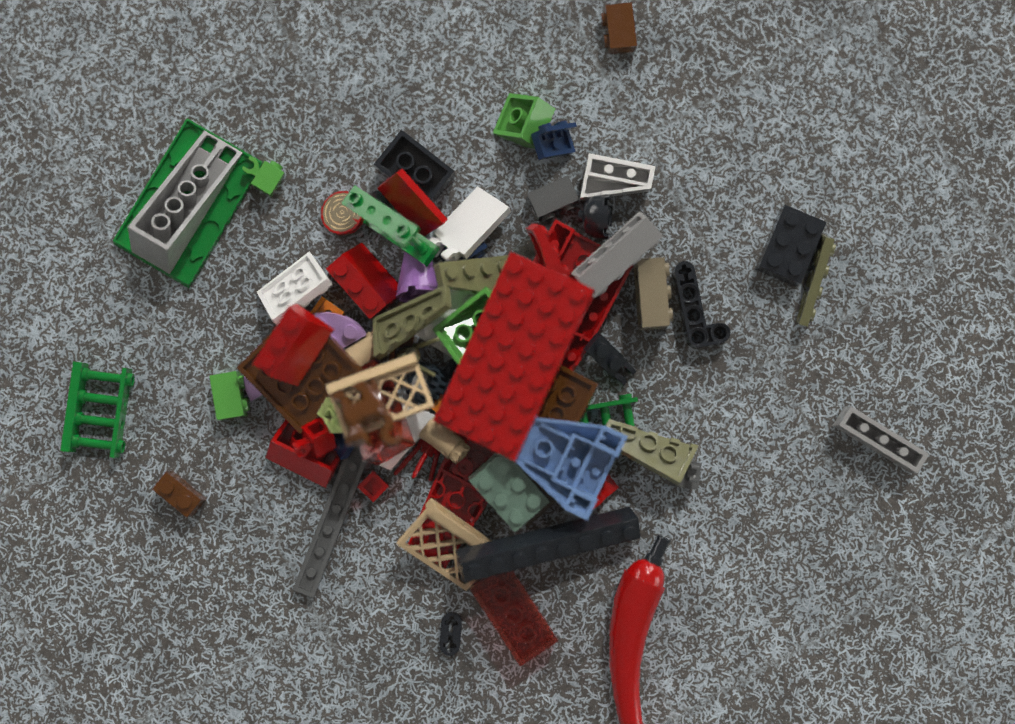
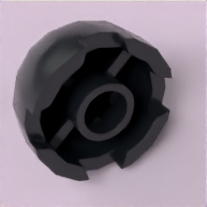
(596, 216)

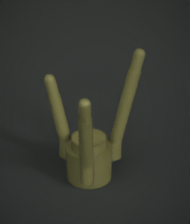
(415, 349)

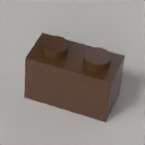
(619, 28)
(179, 493)

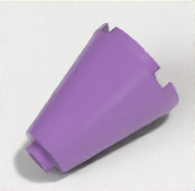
(415, 279)

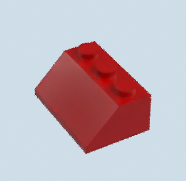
(364, 280)
(293, 345)
(315, 469)

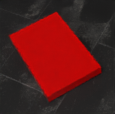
(412, 202)

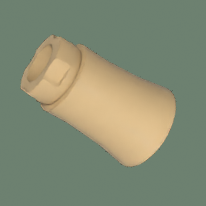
(362, 350)
(445, 441)

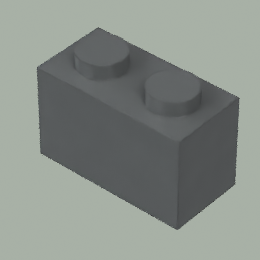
(553, 198)

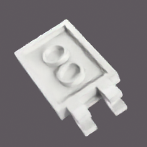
(469, 225)

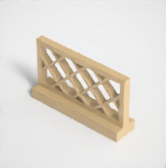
(381, 374)
(448, 522)

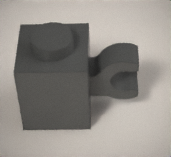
(691, 477)

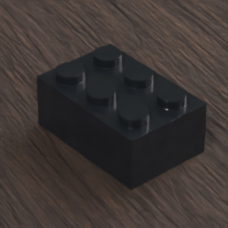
(418, 162)
(790, 245)

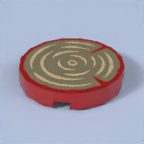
(339, 218)

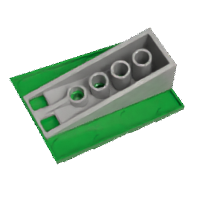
(187, 203)

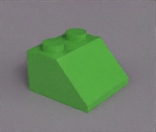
(522, 118)

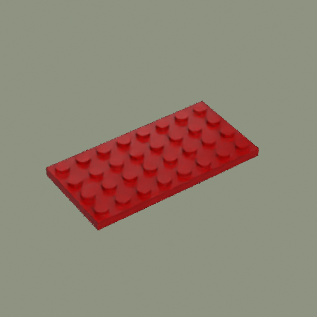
(513, 355)

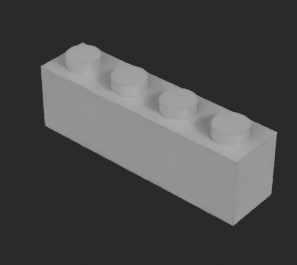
(618, 254)
(881, 439)

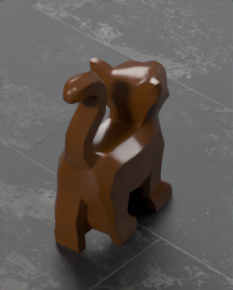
(365, 411)

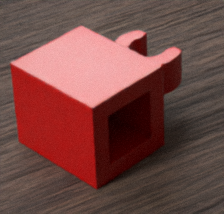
(316, 439)

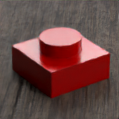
(373, 486)

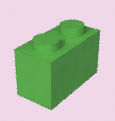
(229, 395)

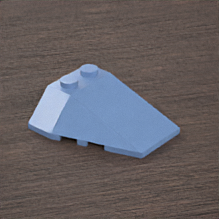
(571, 460)

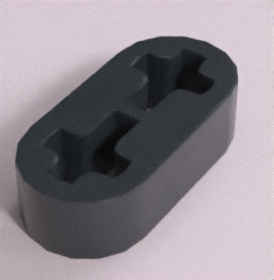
(445, 633)

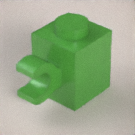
(267, 177)

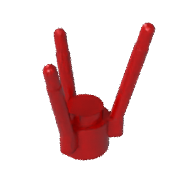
(427, 450)

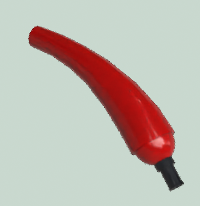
(629, 625)

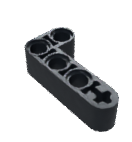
(695, 304)

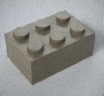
(652, 294)

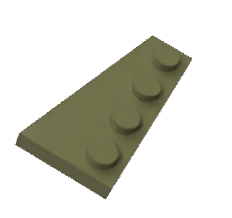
(820, 259)
(470, 273)
(406, 320)
(659, 454)

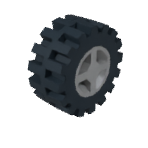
(433, 384)

